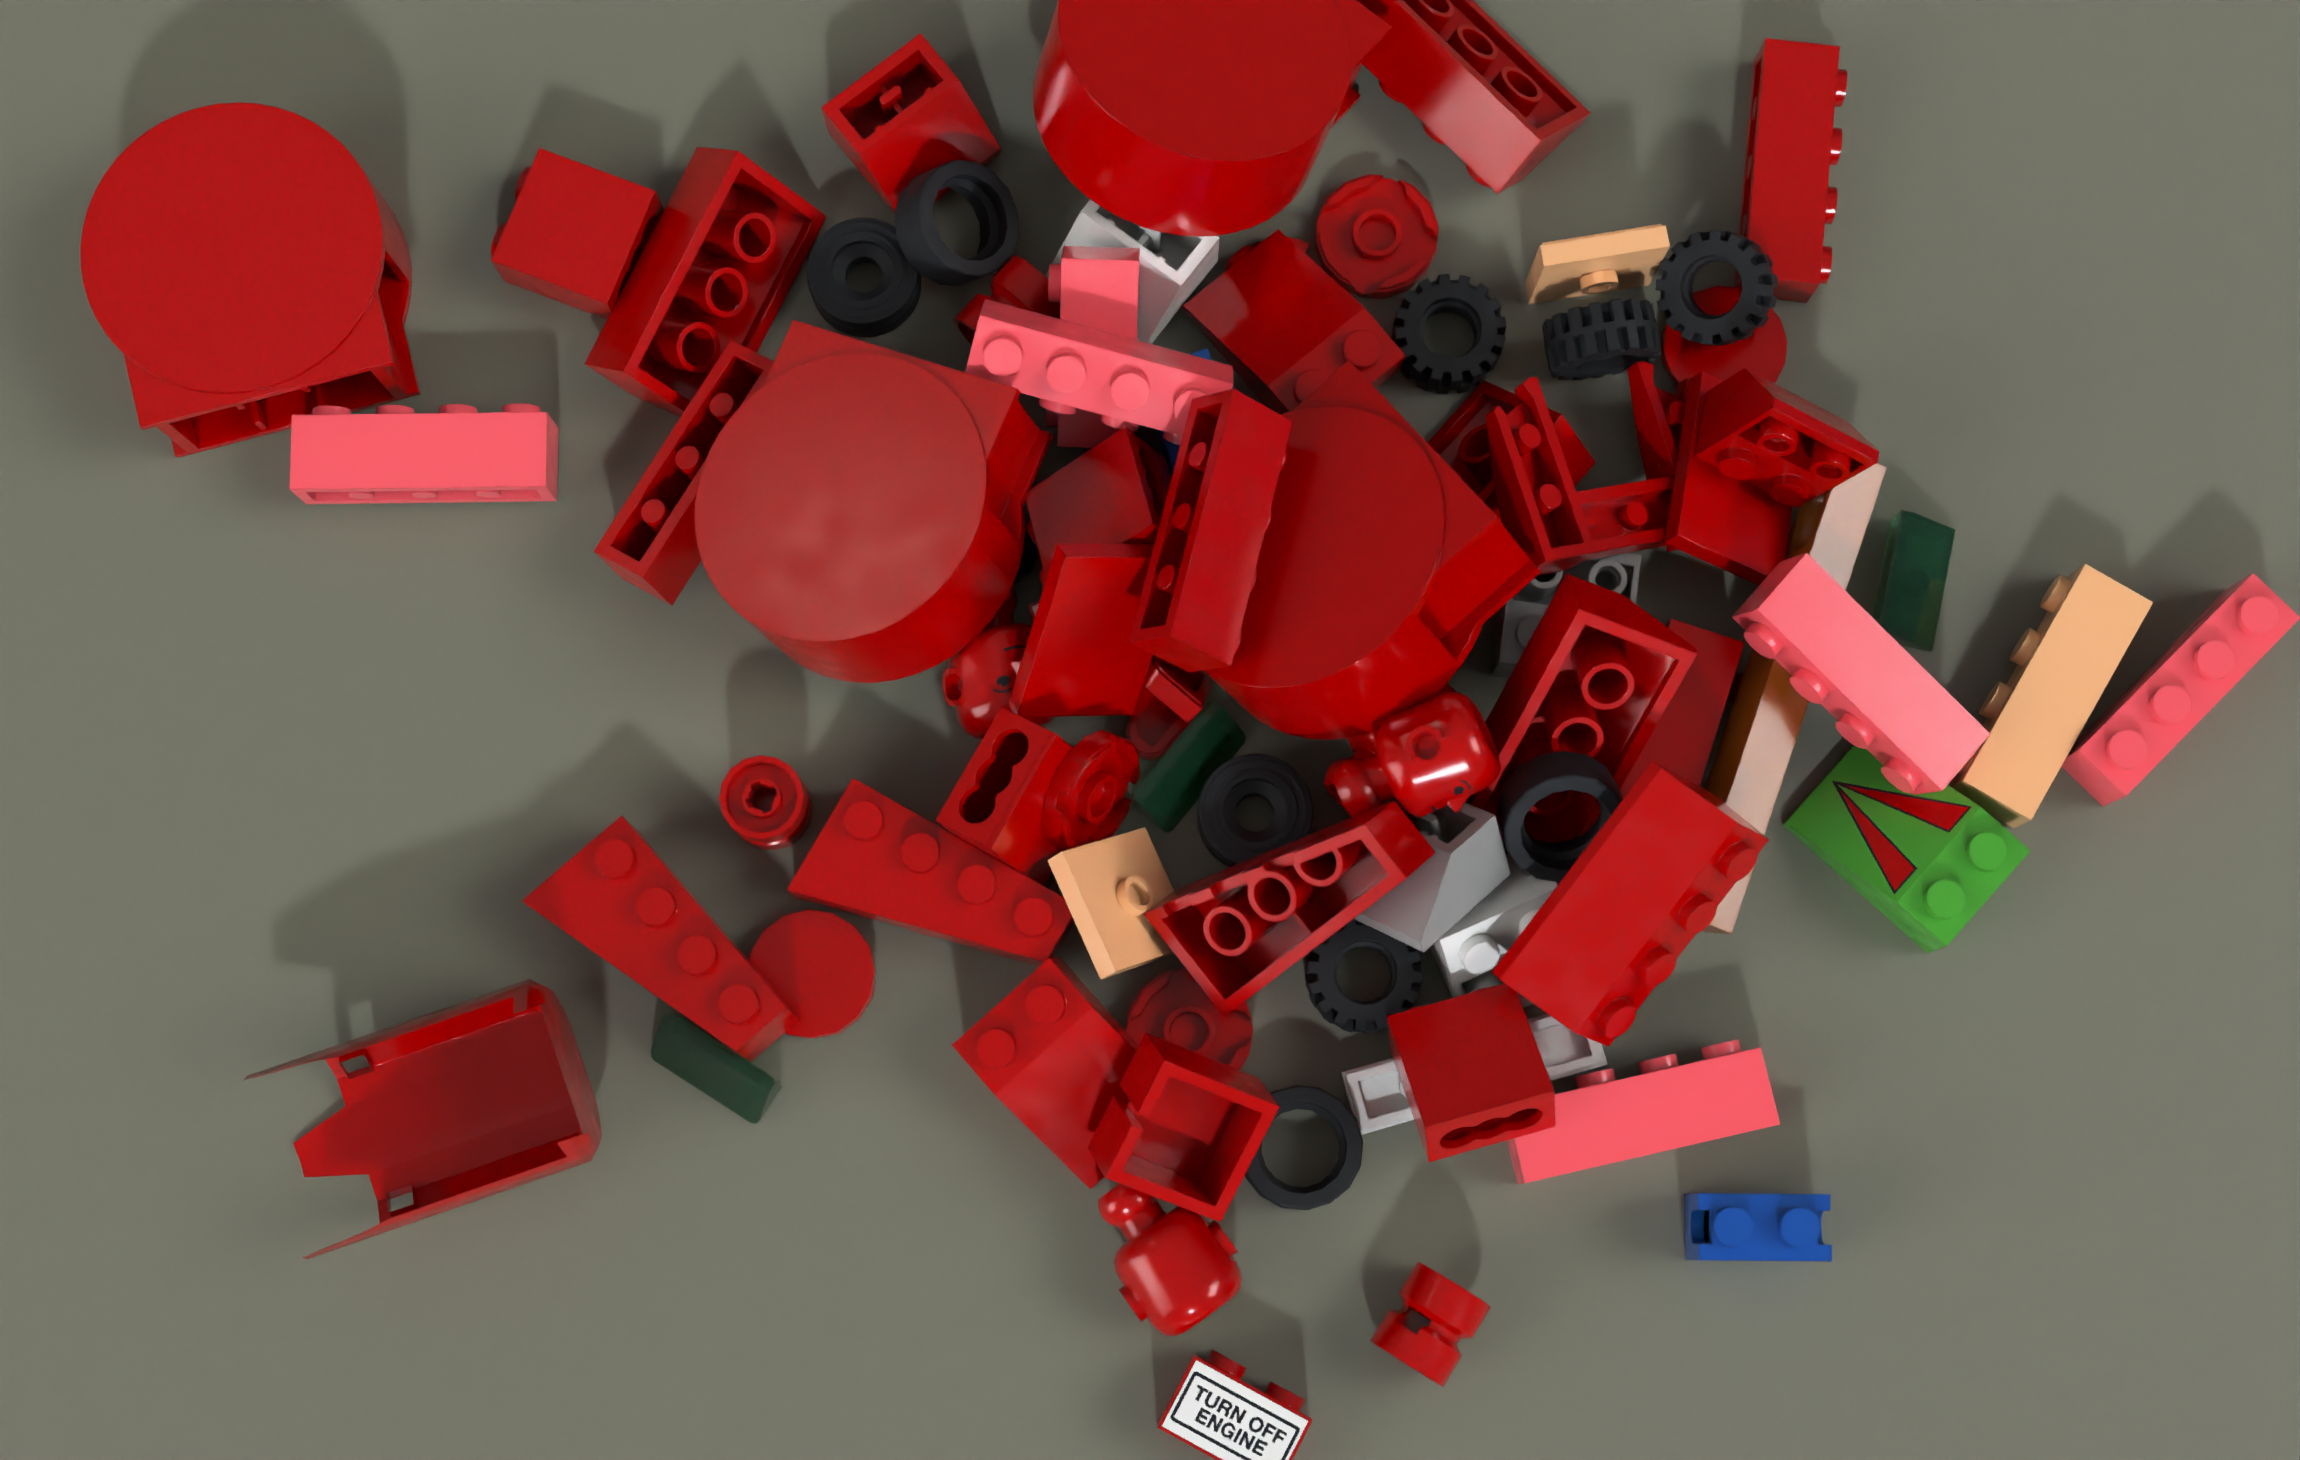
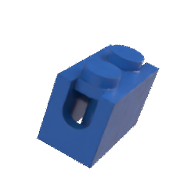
(1756, 1227)

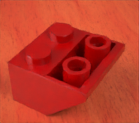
(907, 121)
(1778, 440)

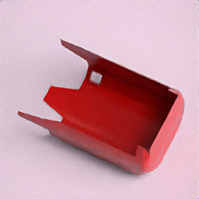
(456, 1105)

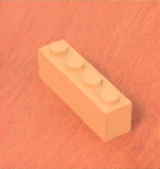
(2050, 692)

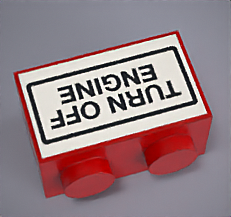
(1230, 1417)

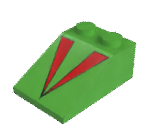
(1912, 856)

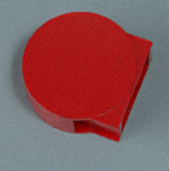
(1197, 106)
(247, 276)
(867, 506)
(1365, 572)

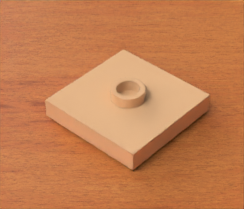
(1596, 263)
(1107, 894)

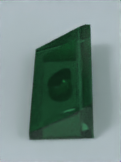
(1913, 579)
(1183, 770)
(713, 1068)

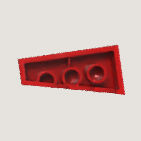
(915, 875)
(1274, 909)
(652, 928)

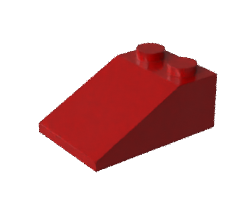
(1289, 325)
(1052, 1061)

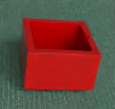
(1183, 1127)

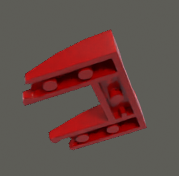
(1538, 493)

